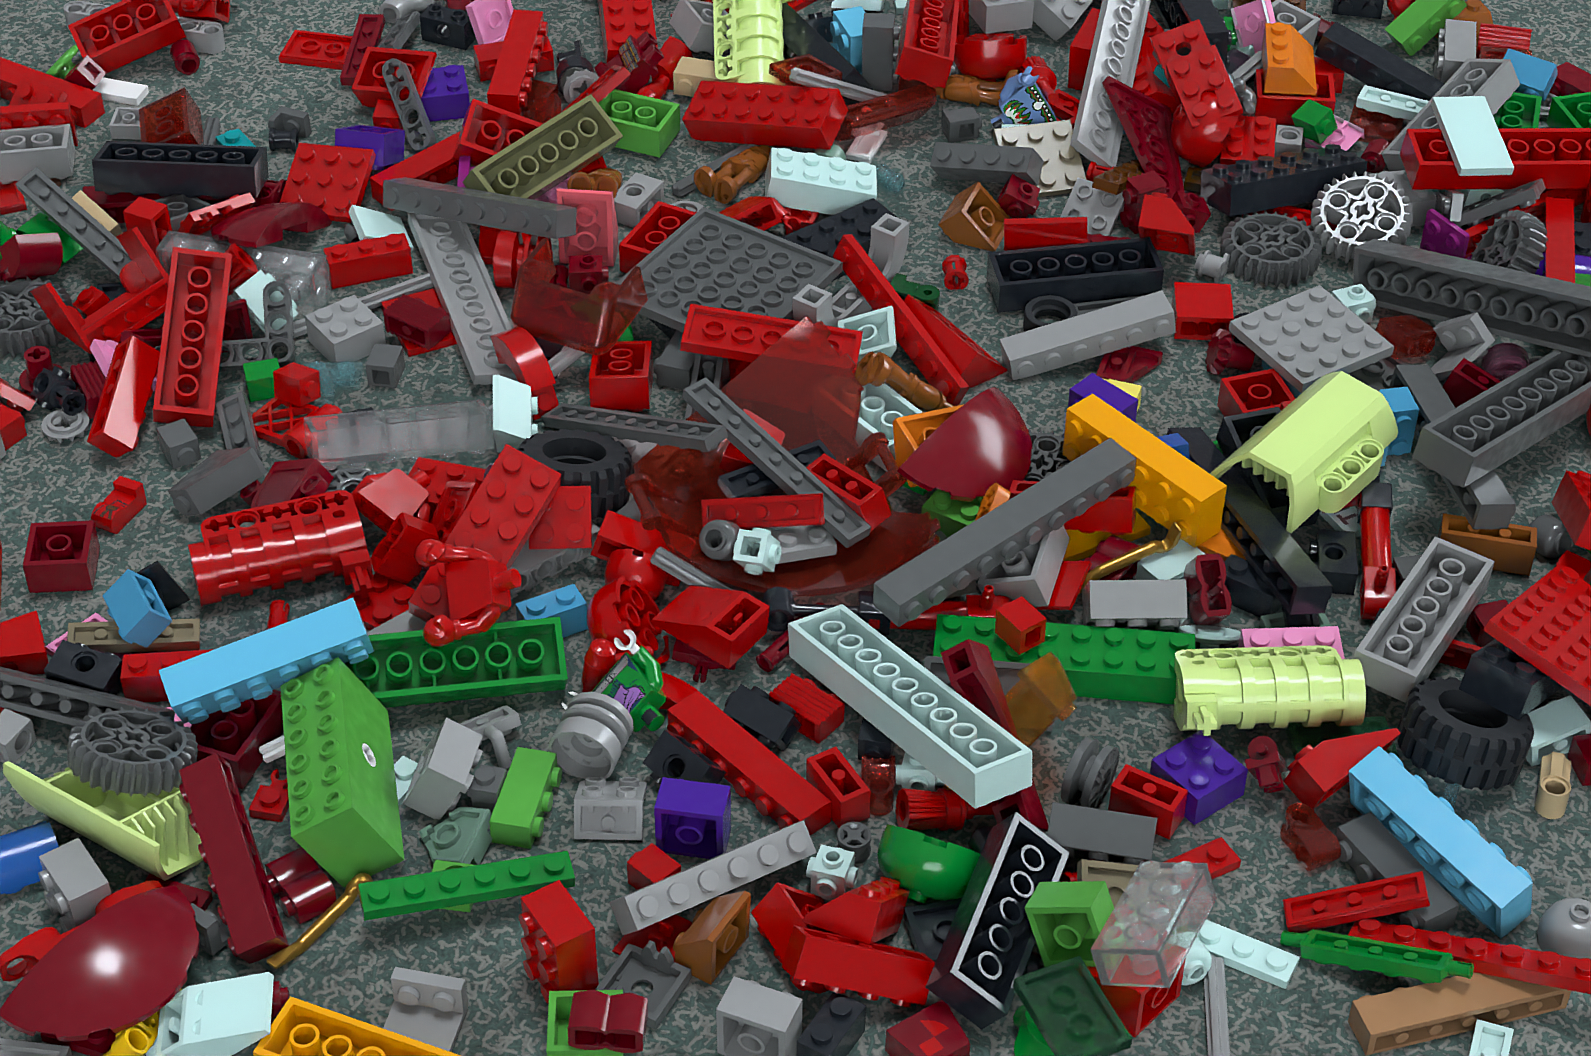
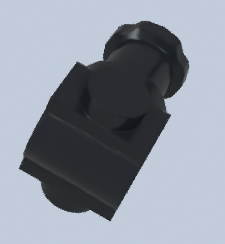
(58, 391)

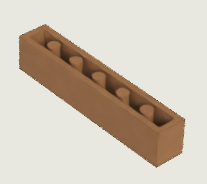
(1446, 1009)

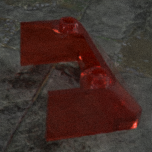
(887, 111)
(569, 316)

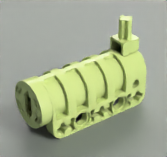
(753, 40)
(1267, 687)

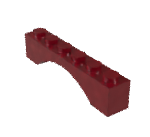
(976, 680)

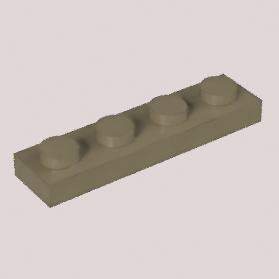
(104, 637)

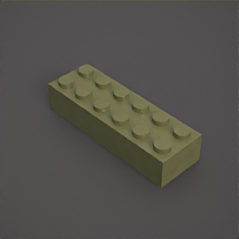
(548, 153)

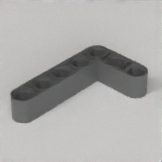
(273, 338)

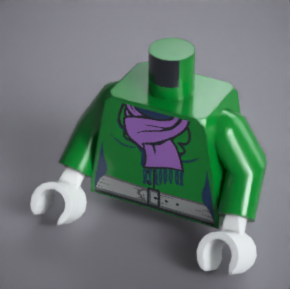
(635, 684)

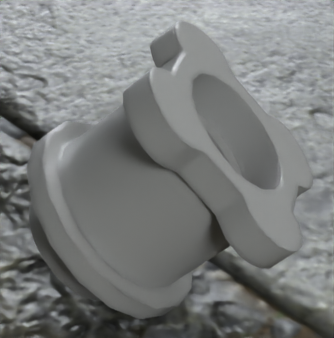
(1212, 265)

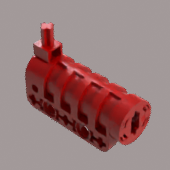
(282, 547)

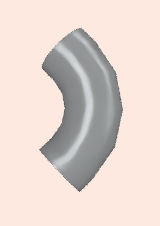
(398, 8)

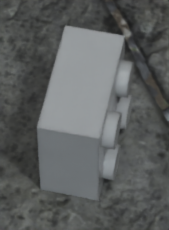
(125, 124)

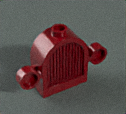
(287, 482)

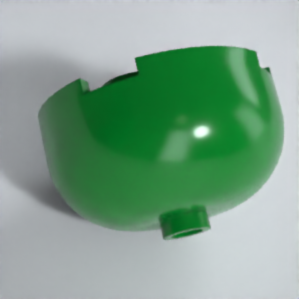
(925, 864)

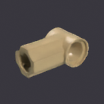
(1553, 786)

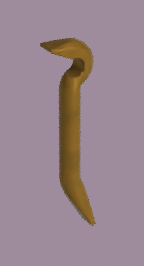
(1135, 555)
(321, 924)

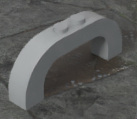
(886, 250)

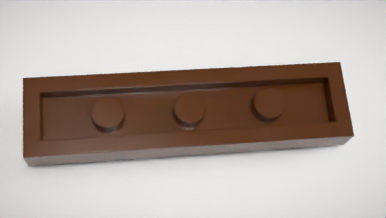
(1115, 179)

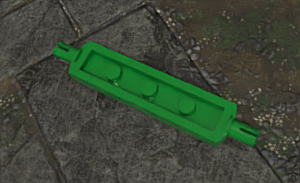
(1377, 956)

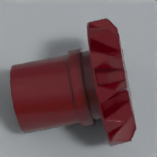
(1226, 353)
(35, 359)

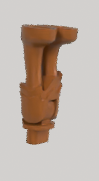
(973, 90)
(733, 174)
(599, 180)
(881, 368)

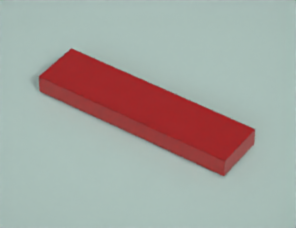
(766, 510)
(1356, 902)

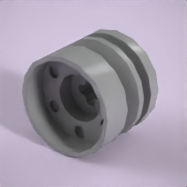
(591, 735)

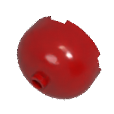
(989, 54)
(1204, 142)
(622, 607)

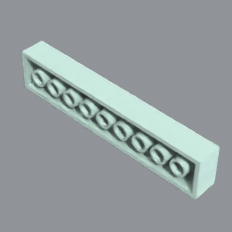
(911, 706)

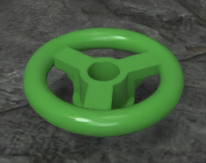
(64, 63)

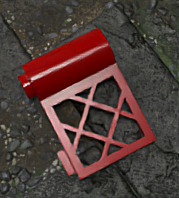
(294, 438)

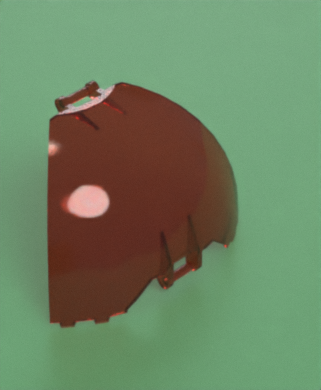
(810, 397)

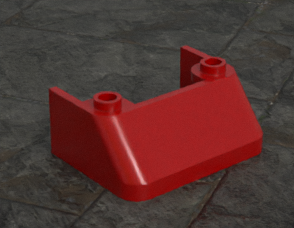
(142, 302)

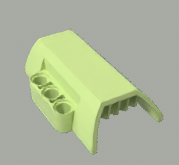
(1321, 446)
(143, 830)

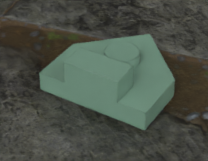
(460, 837)

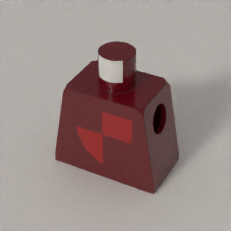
(928, 1033)

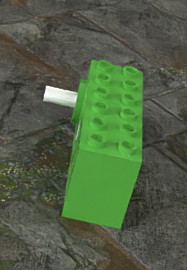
(339, 772)

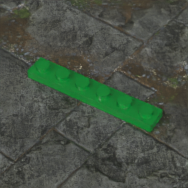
(464, 885)

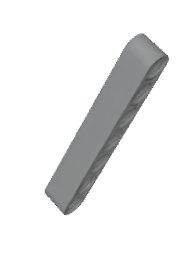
(204, 35)

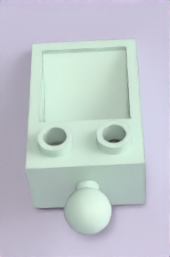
(215, 1017)

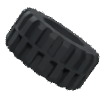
(585, 461)
(1462, 736)

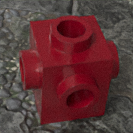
(1018, 197)
(1193, 208)
(587, 272)

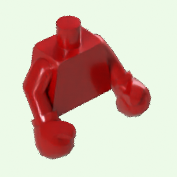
(475, 589)

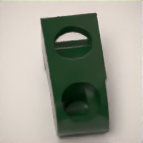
(925, 293)

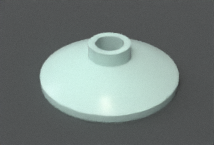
(1211, 636)

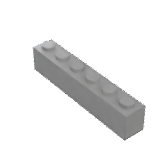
(1088, 335)
(712, 878)

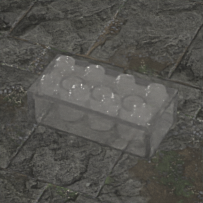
(1154, 924)

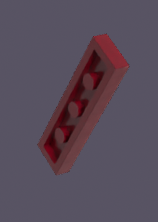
(366, 34)

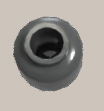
(1551, 536)
(718, 539)

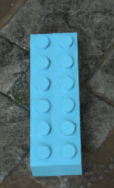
(264, 661)
(1442, 842)

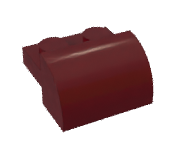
(30, 256)

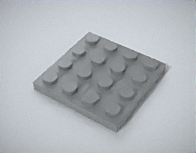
(1310, 337)

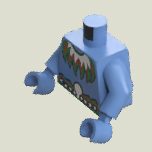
(1023, 102)

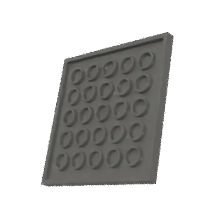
(729, 268)

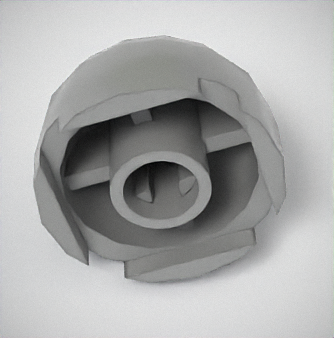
(1567, 928)

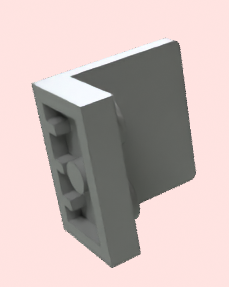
(1097, 205)
(1463, 338)
(609, 809)
(427, 1007)

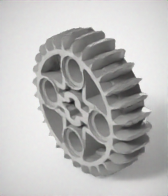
(1360, 213)

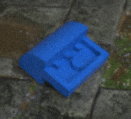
(21, 855)

